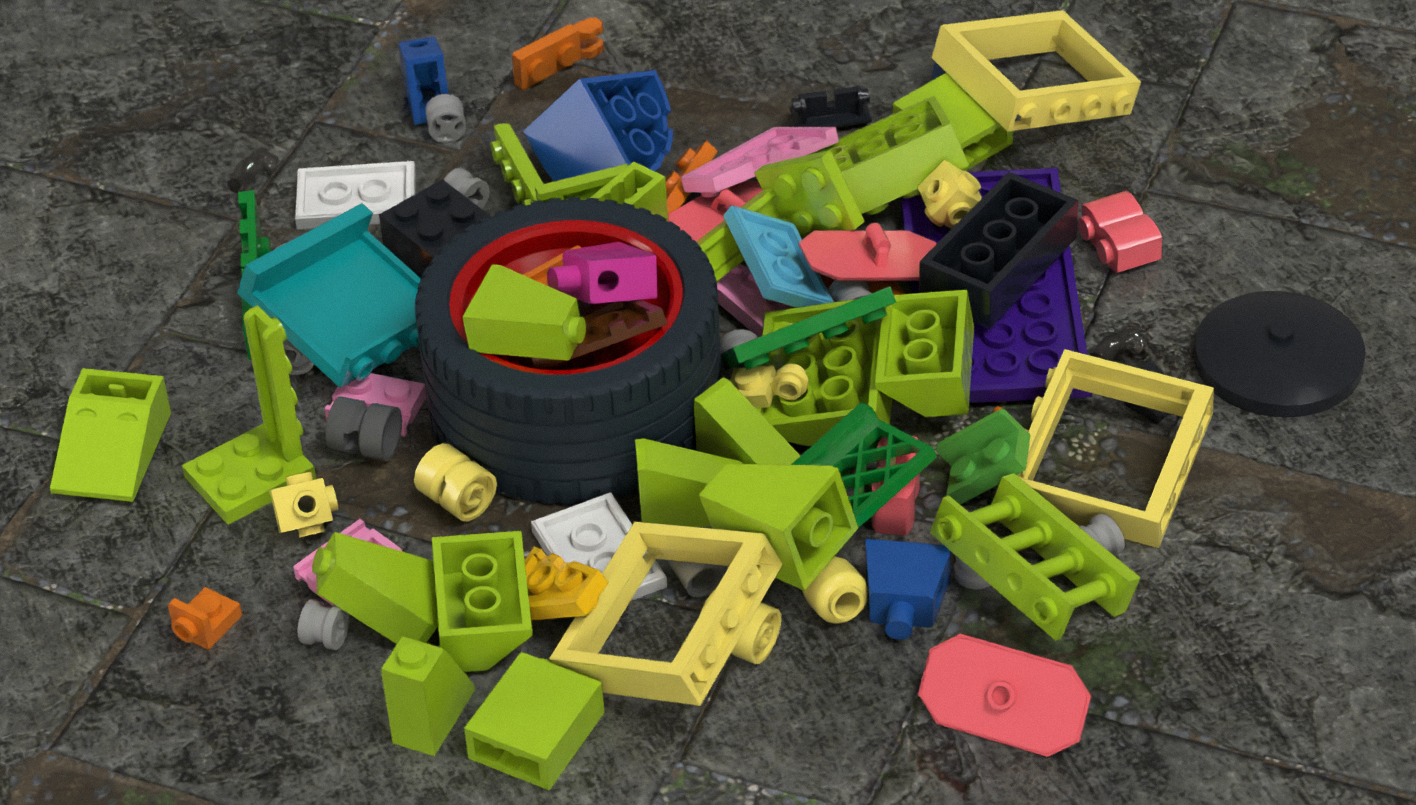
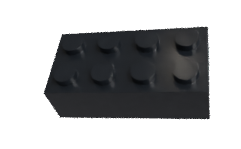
(426, 222)
(1001, 246)

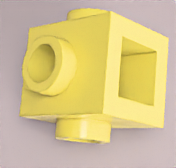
(949, 194)
(286, 504)

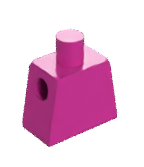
(606, 274)

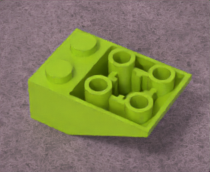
(110, 434)

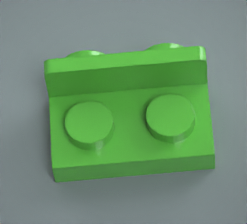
(984, 454)

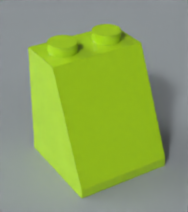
(794, 505)

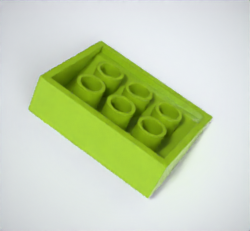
(896, 154)
(838, 373)

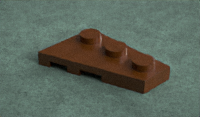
(607, 326)

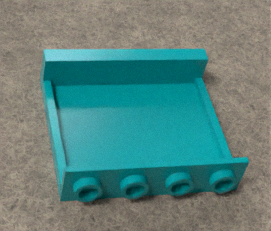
(338, 296)

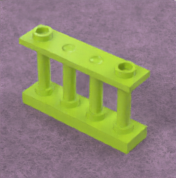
(1053, 536)

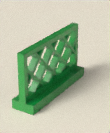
(855, 444)

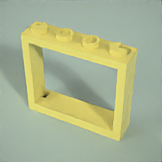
(967, 47)
(1133, 386)
(713, 637)

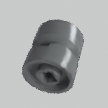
(357, 427)

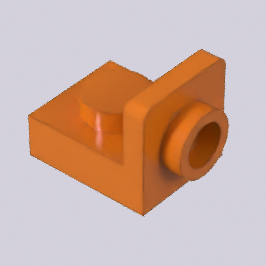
(204, 617)

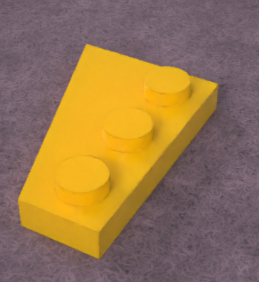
(561, 587)

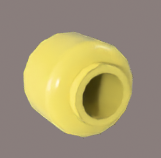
(837, 592)

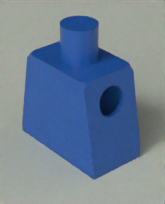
(422, 70)
(905, 584)

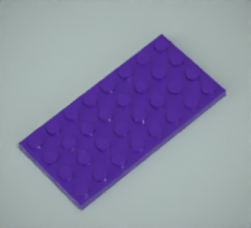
(1030, 338)

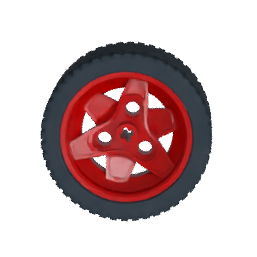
(575, 426)

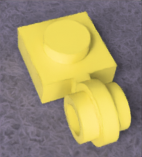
(763, 382)

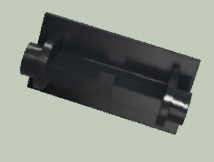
(846, 109)

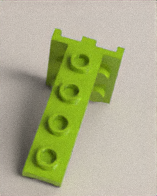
(525, 180)
(795, 190)
(244, 470)

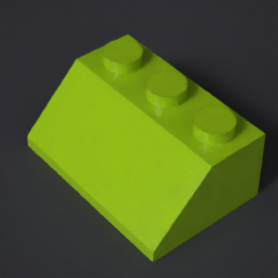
(927, 352)
(481, 597)

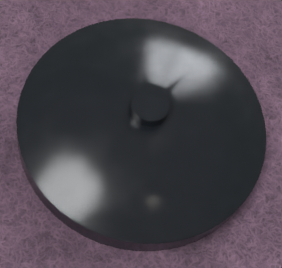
(1279, 354)

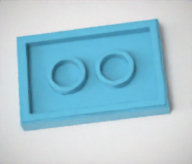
(776, 259)

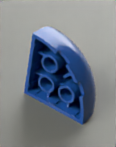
(604, 125)

